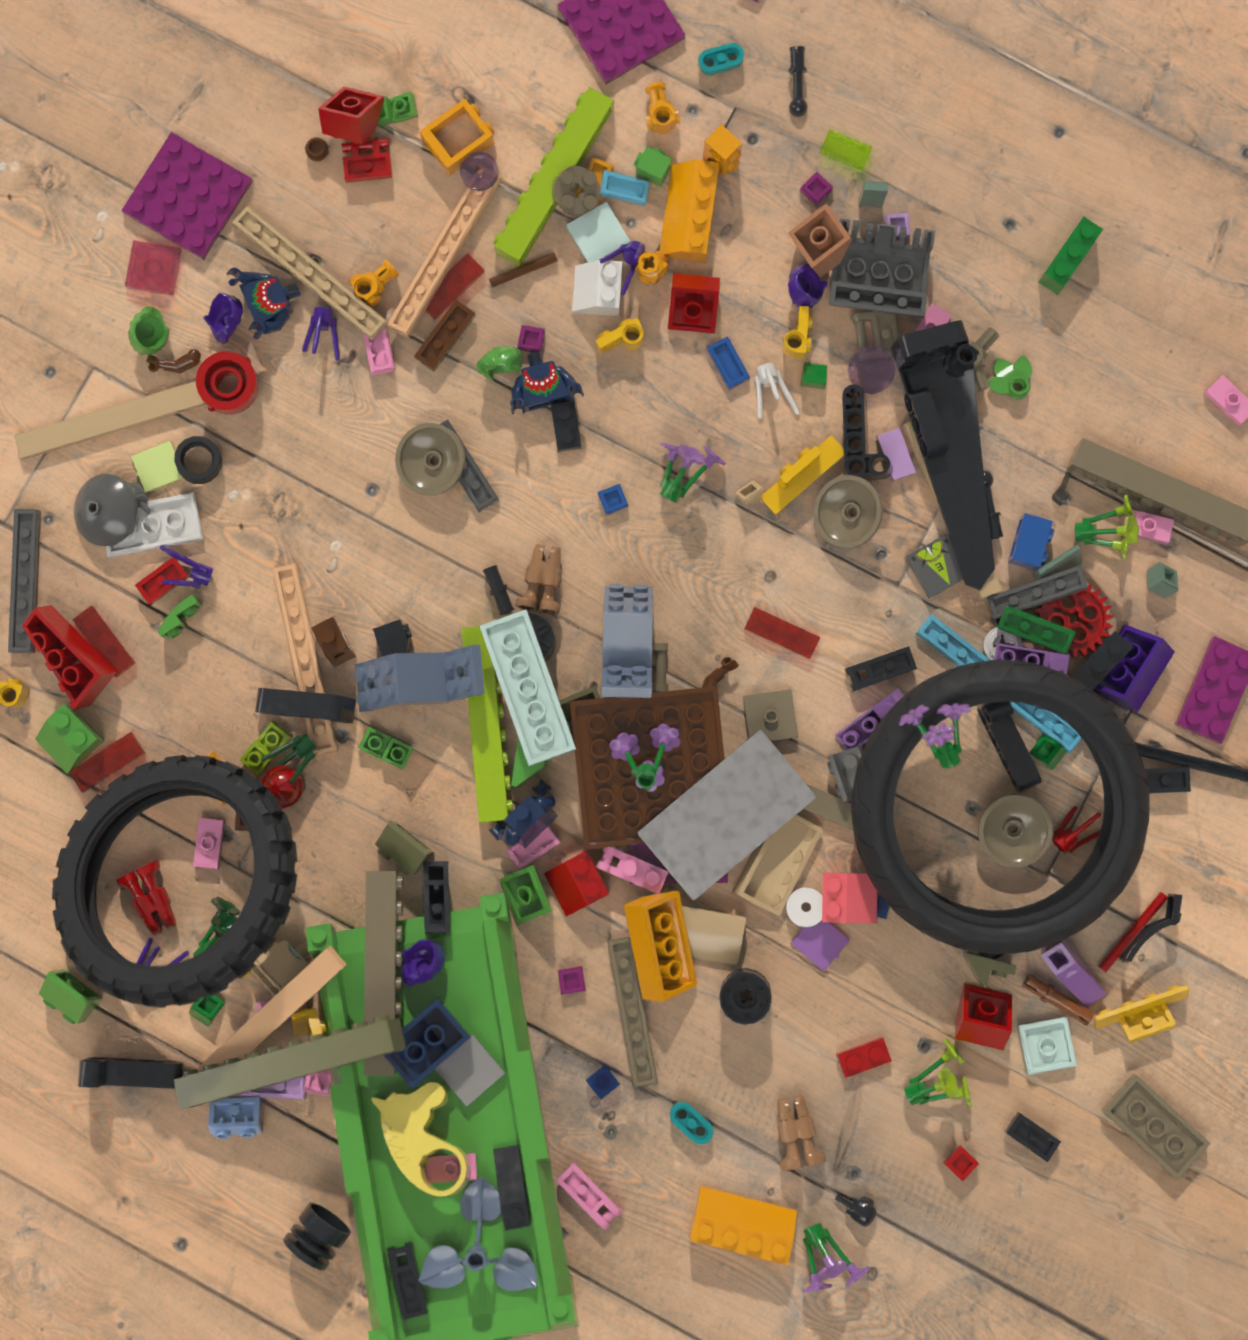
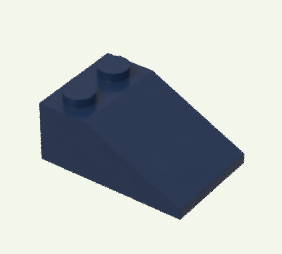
(428, 1042)

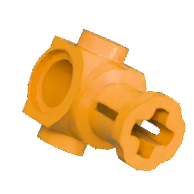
(660, 108)
(651, 267)
(375, 281)

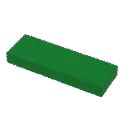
(1036, 629)

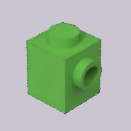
(653, 166)

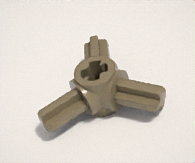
(981, 346)

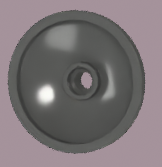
(114, 512)

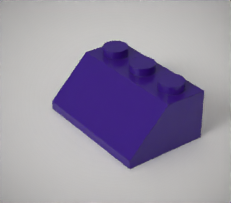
(1138, 671)

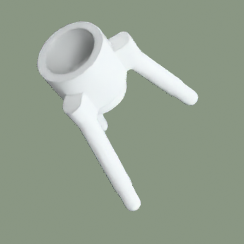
(769, 378)

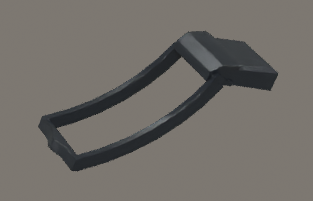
(1172, 917)

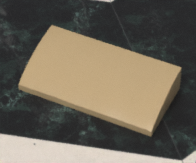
(778, 865)
(714, 934)

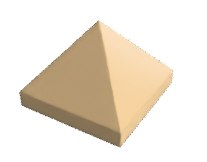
(750, 493)

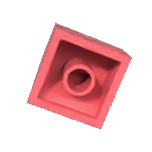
(849, 898)

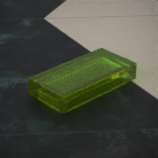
(846, 149)

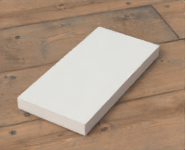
(169, 524)

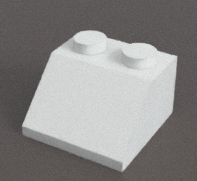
(597, 288)

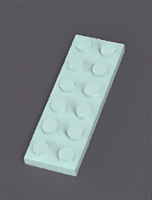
(527, 687)

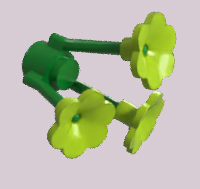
(1087, 531)
(920, 1093)

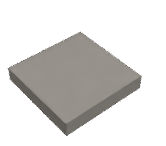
(470, 1070)

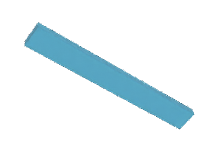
(962, 653)

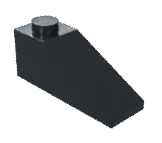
(393, 638)
(436, 897)
(512, 1188)

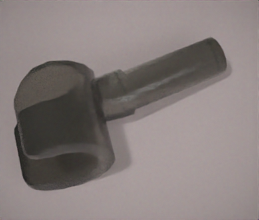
(1060, 495)

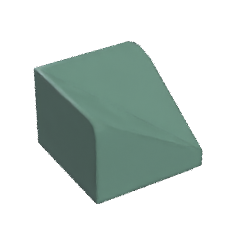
(1162, 580)

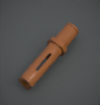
(1049, 994)

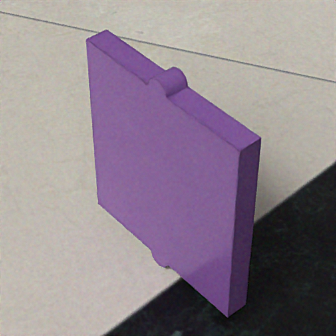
(820, 943)

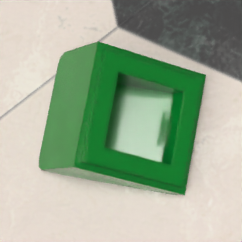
(814, 375)
(1048, 752)
(206, 1009)

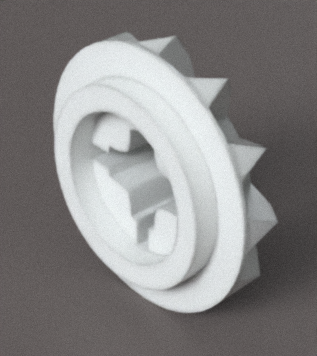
(994, 637)

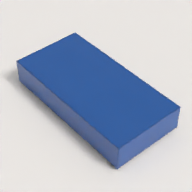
(728, 363)

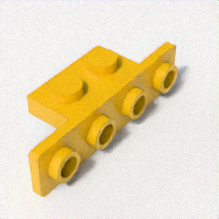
(802, 474)
(1145, 1016)

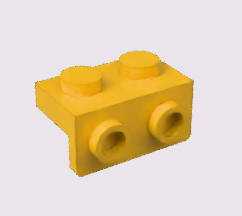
(307, 1022)

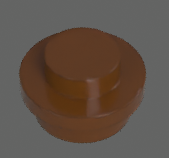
(317, 149)

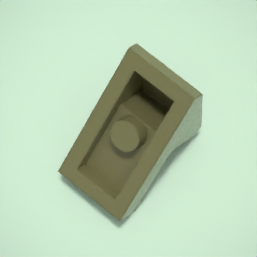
(981, 968)

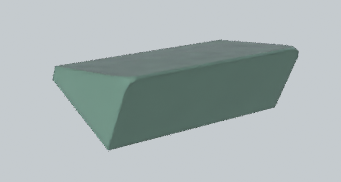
(1063, 562)

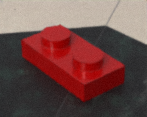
(152, 587)
(863, 1057)

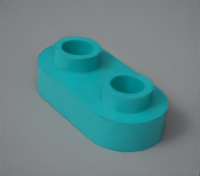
(719, 57)
(691, 1122)

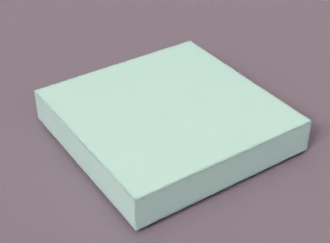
(597, 233)
(1047, 1045)

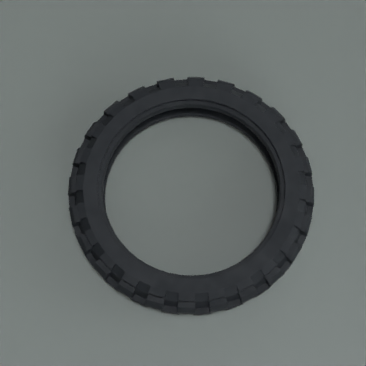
(249, 935)

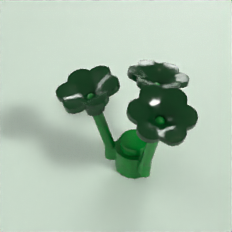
(220, 923)

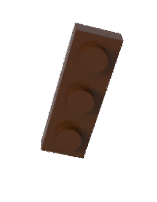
(445, 335)

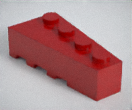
(69, 655)

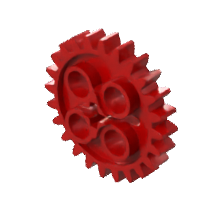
(1081, 600)

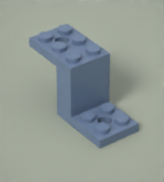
(627, 641)
(419, 678)

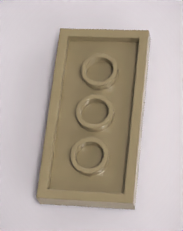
(1155, 1126)

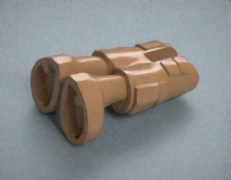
(543, 574)
(797, 1127)

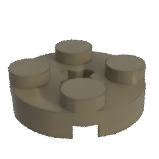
(586, 182)

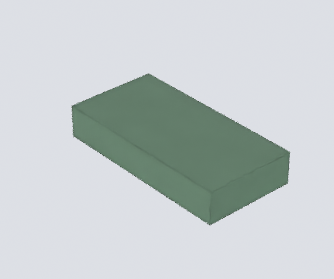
(873, 194)

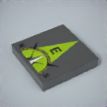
(935, 566)

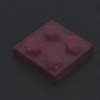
(153, 267)

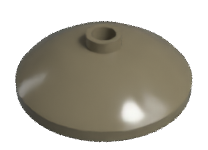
(416, 457)
(835, 507)
(1024, 844)

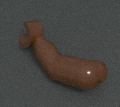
(179, 366)
(718, 674)

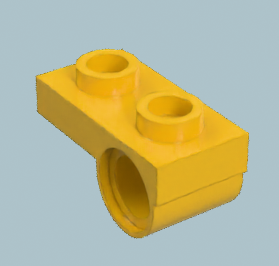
(804, 322)
(610, 339)
(21, 692)

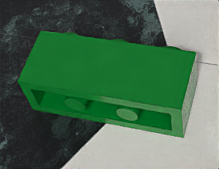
(1070, 255)

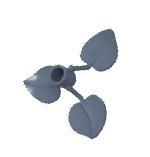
(444, 1268)

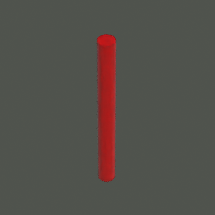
(1133, 932)

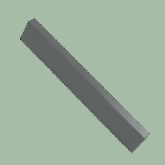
(23, 577)

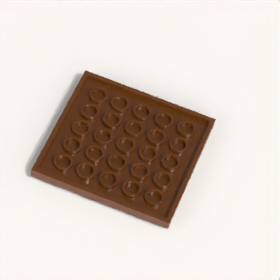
(608, 793)

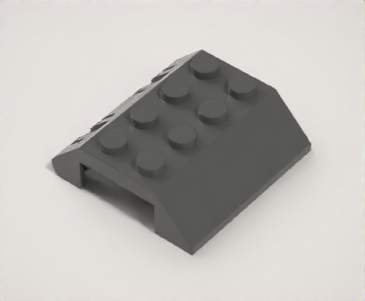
(883, 272)

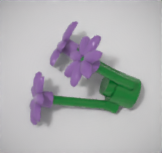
(947, 752)

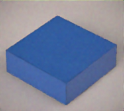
(612, 499)

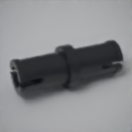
(498, 590)

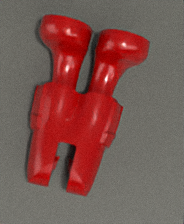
(150, 904)

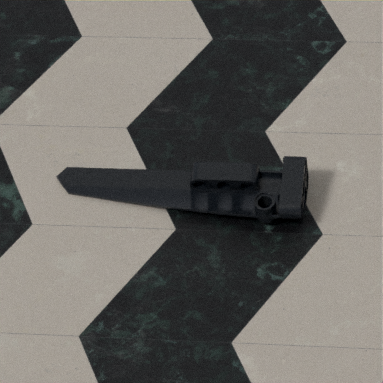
(946, 426)

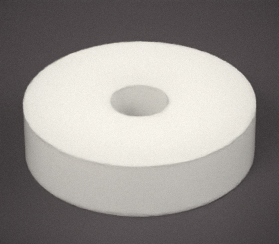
(797, 915)

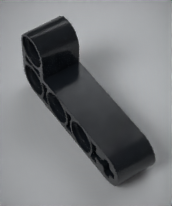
(860, 432)
(305, 705)
(1009, 744)
(103, 1071)

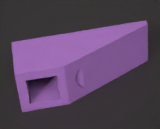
(1049, 659)
(859, 730)
(1073, 972)

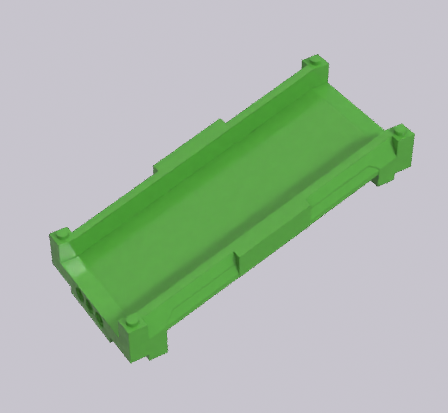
(486, 997)

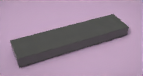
(474, 481)
(1039, 592)

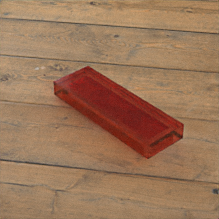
(454, 284)
(782, 633)
(104, 640)
(107, 762)

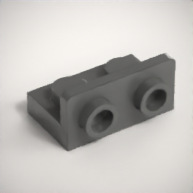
(844, 767)

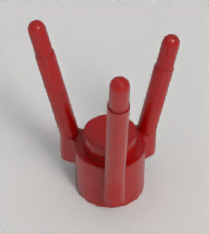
(1066, 840)

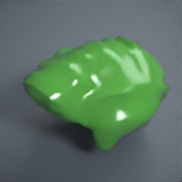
(148, 331)
(500, 360)

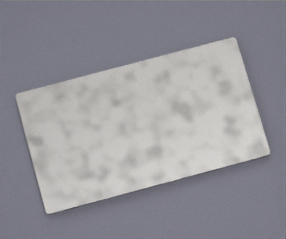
(726, 815)

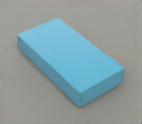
(624, 188)

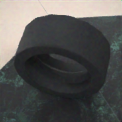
(198, 441)

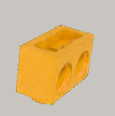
(724, 149)

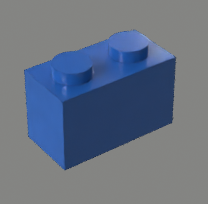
(1031, 542)

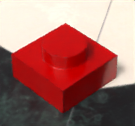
(961, 1163)

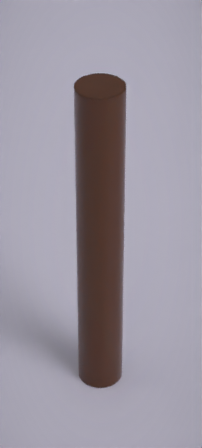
(522, 270)

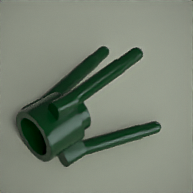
(303, 748)

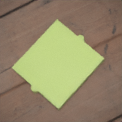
(156, 467)

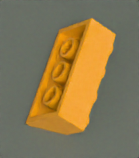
(689, 210)
(660, 946)
(743, 1225)

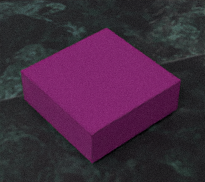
(816, 189)
(531, 339)
(571, 980)

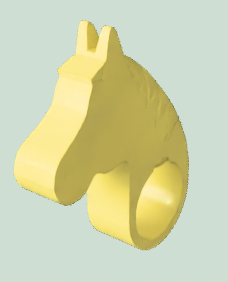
(406, 1132)

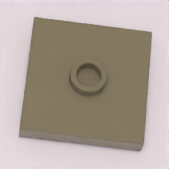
(772, 714)

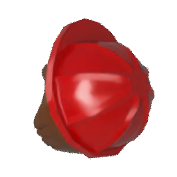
(278, 783)

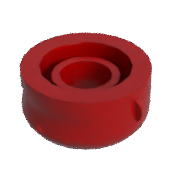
(214, 370)

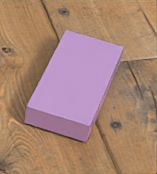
(894, 447)

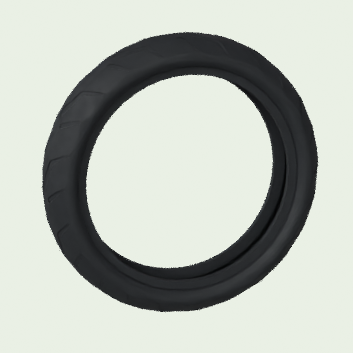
(1074, 904)

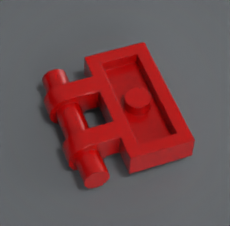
(367, 166)

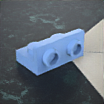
(235, 1117)

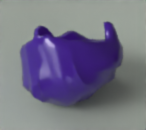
(805, 286)
(224, 316)
(422, 962)

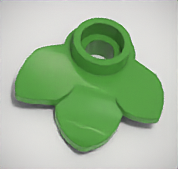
(1008, 375)

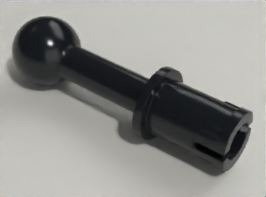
(798, 105)
(994, 520)

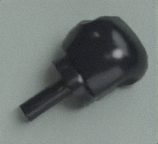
(859, 1210)

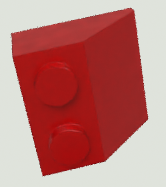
(351, 115)
(694, 303)
(576, 883)
(984, 1017)

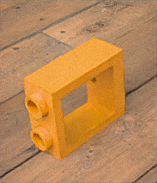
(453, 164)

